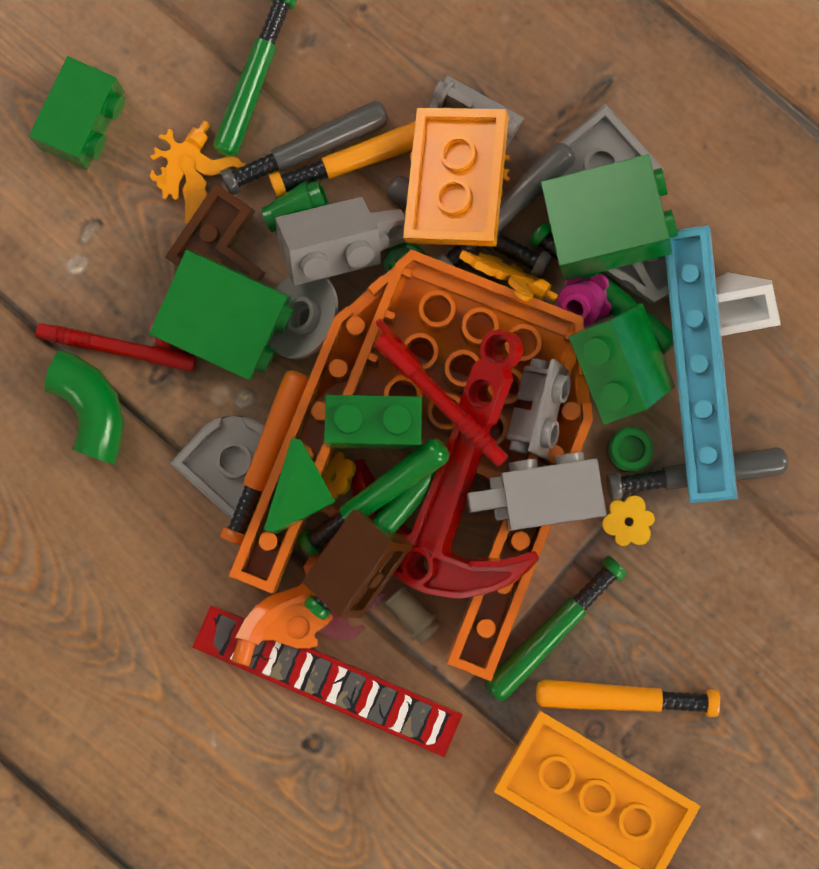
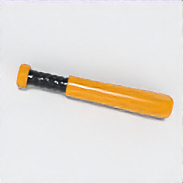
(352, 158)
(598, 696)

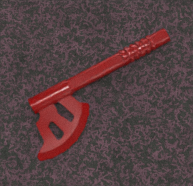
(159, 354)
(405, 361)

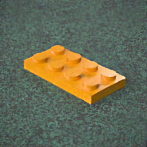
(595, 796)

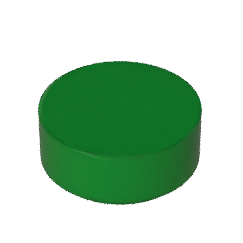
(630, 449)

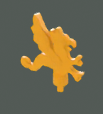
(187, 161)
(525, 285)

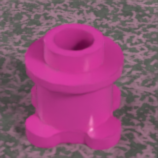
(586, 298)

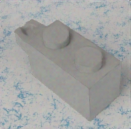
(336, 239)
(543, 495)

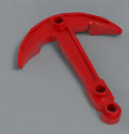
(446, 498)

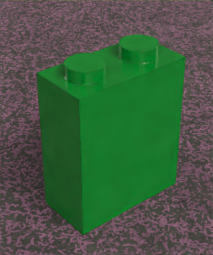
(609, 217)
(222, 315)
(622, 363)

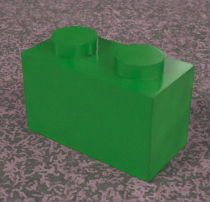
(78, 113)
(373, 422)

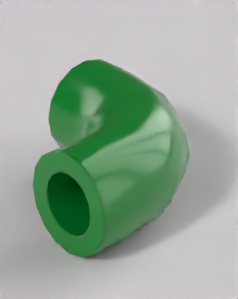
(92, 400)

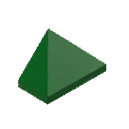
(298, 491)

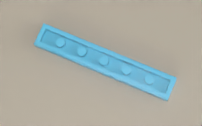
(700, 367)

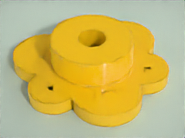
(339, 475)
(631, 508)

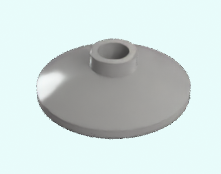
(314, 310)

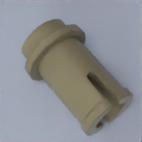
(413, 615)

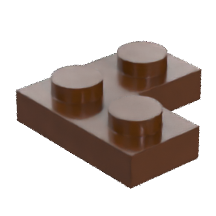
(214, 231)

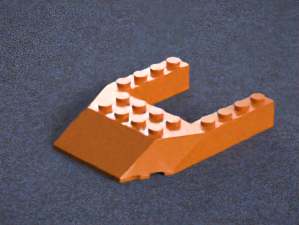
(442, 320)

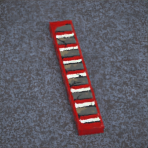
(335, 685)

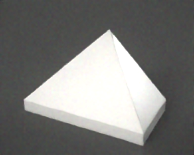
(745, 303)

